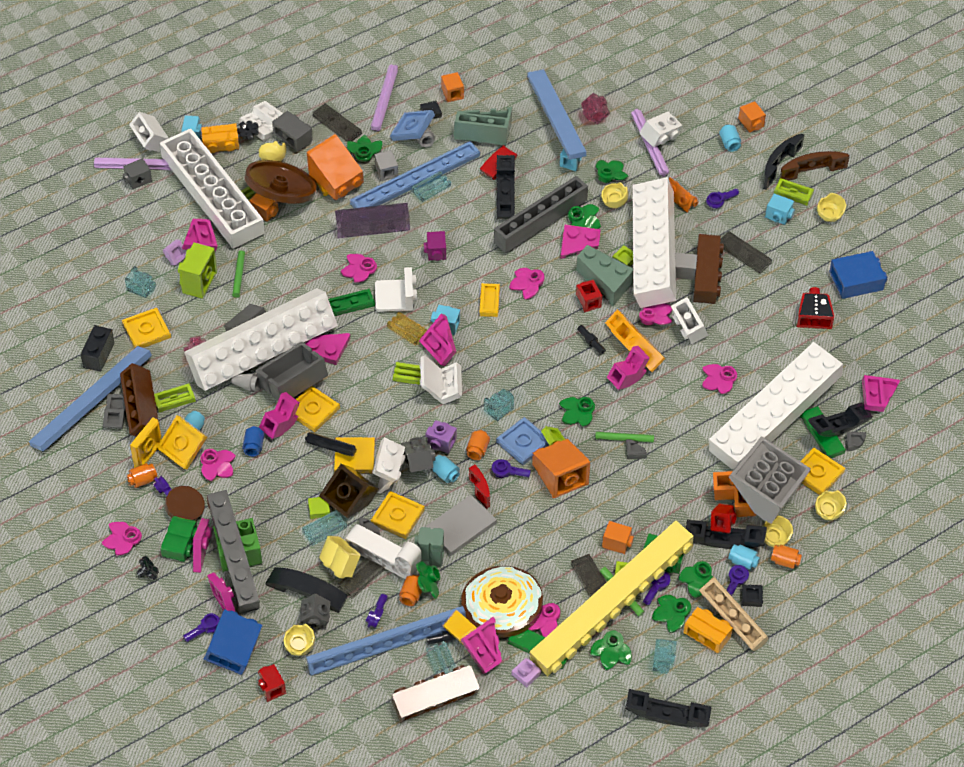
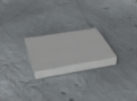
(463, 524)

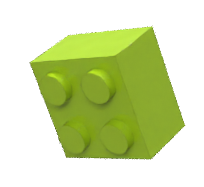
(197, 270)

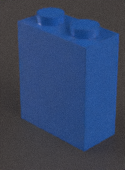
(858, 274)
(233, 641)

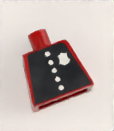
(815, 310)

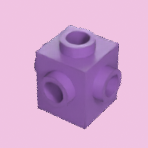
(441, 436)

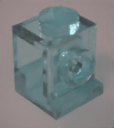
(139, 282)
(499, 404)
(664, 655)

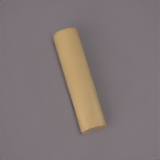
(734, 614)

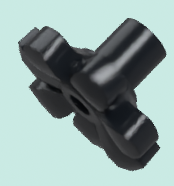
(248, 130)
(147, 568)

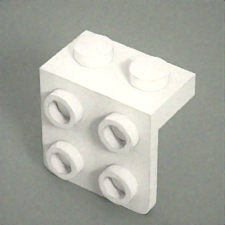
(396, 294)
(442, 383)
(388, 463)

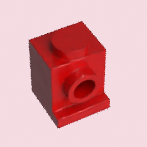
(589, 295)
(723, 518)
(271, 682)

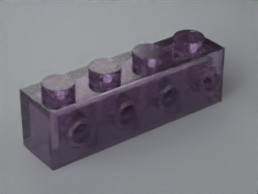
(372, 220)

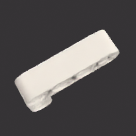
(382, 551)

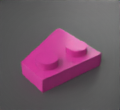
(201, 233)
(577, 238)
(439, 340)
(329, 346)
(878, 392)
(200, 544)
(221, 592)
(483, 645)

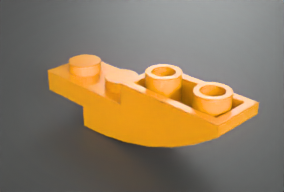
(630, 337)

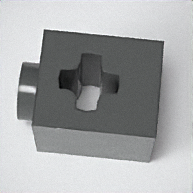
(137, 174)

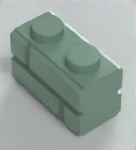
(431, 545)

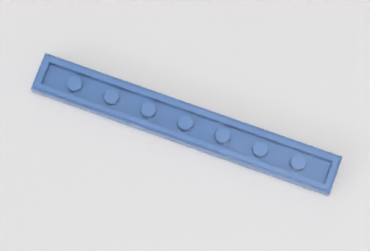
(556, 114)
(405, 181)
(87, 400)
(379, 642)

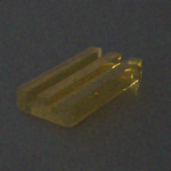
(409, 327)

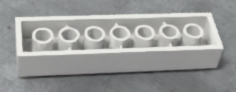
(212, 188)
(654, 243)
(260, 339)
(777, 404)

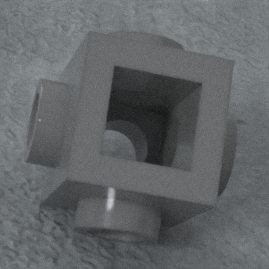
(315, 611)

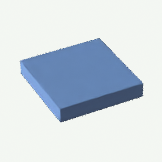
(412, 125)
(522, 440)

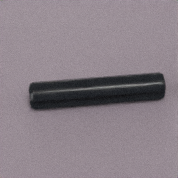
(331, 444)

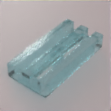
(429, 186)
(322, 525)
(438, 649)

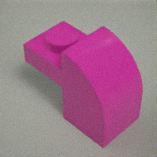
(630, 371)
(282, 418)

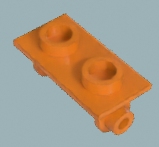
(682, 196)

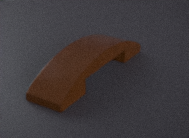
(812, 161)

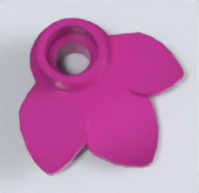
(359, 267)
(526, 281)
(656, 314)
(719, 378)
(218, 465)
(120, 538)
(546, 621)

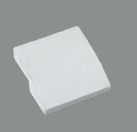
(263, 115)

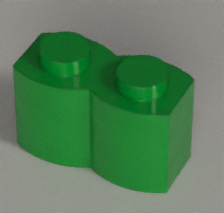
(179, 539)

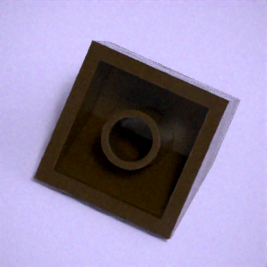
(348, 491)

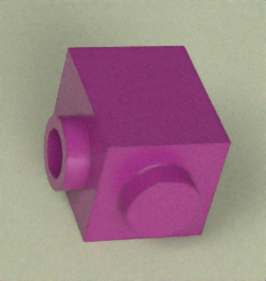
(435, 246)

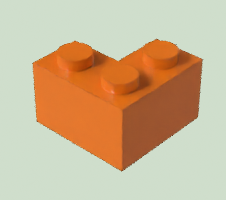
(726, 490)

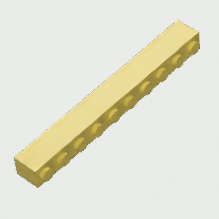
(611, 598)

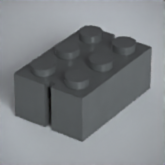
(292, 371)

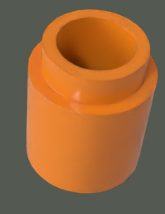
(477, 445)
(142, 475)
(786, 556)
(410, 591)

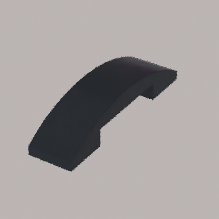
(788, 147)
(505, 186)
(842, 422)
(750, 537)
(306, 585)
(667, 712)

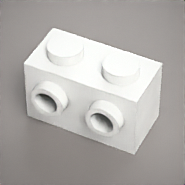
(661, 129)
(148, 131)
(689, 320)

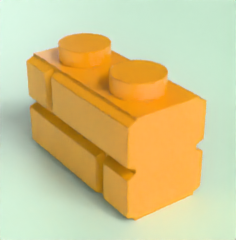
(220, 138)
(708, 629)

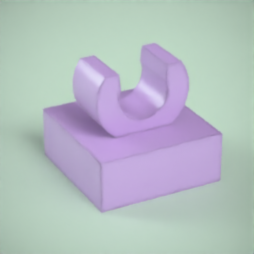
(174, 252)
(526, 672)

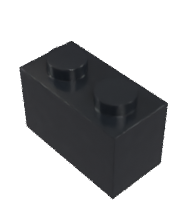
(97, 348)

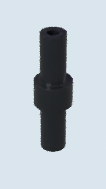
(591, 339)
(445, 636)

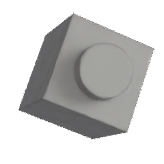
(386, 165)
(685, 265)

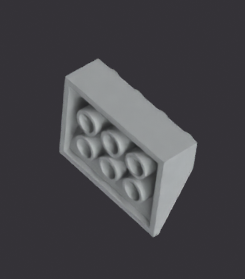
(768, 478)

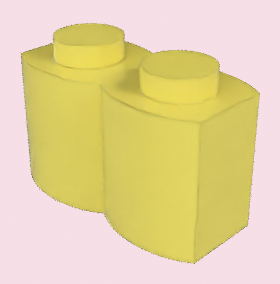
(339, 557)

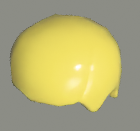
(272, 151)
(614, 195)
(831, 207)
(830, 505)
(778, 532)
(299, 640)

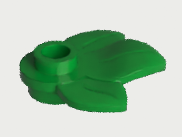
(364, 148)
(610, 171)
(587, 216)
(576, 412)
(428, 578)
(695, 578)
(669, 612)
(611, 652)

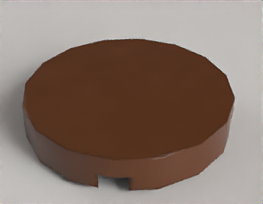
(184, 503)

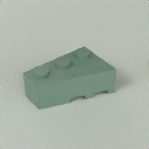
(483, 126)
(609, 274)

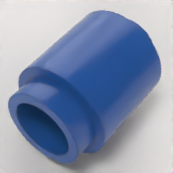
(253, 441)

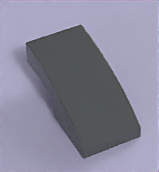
(115, 412)

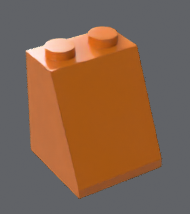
(334, 167)
(561, 467)

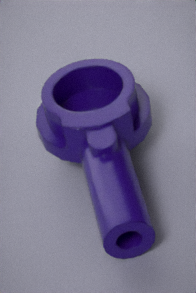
(717, 199)
(502, 468)
(162, 485)
(738, 575)
(657, 586)
(374, 617)
(208, 625)

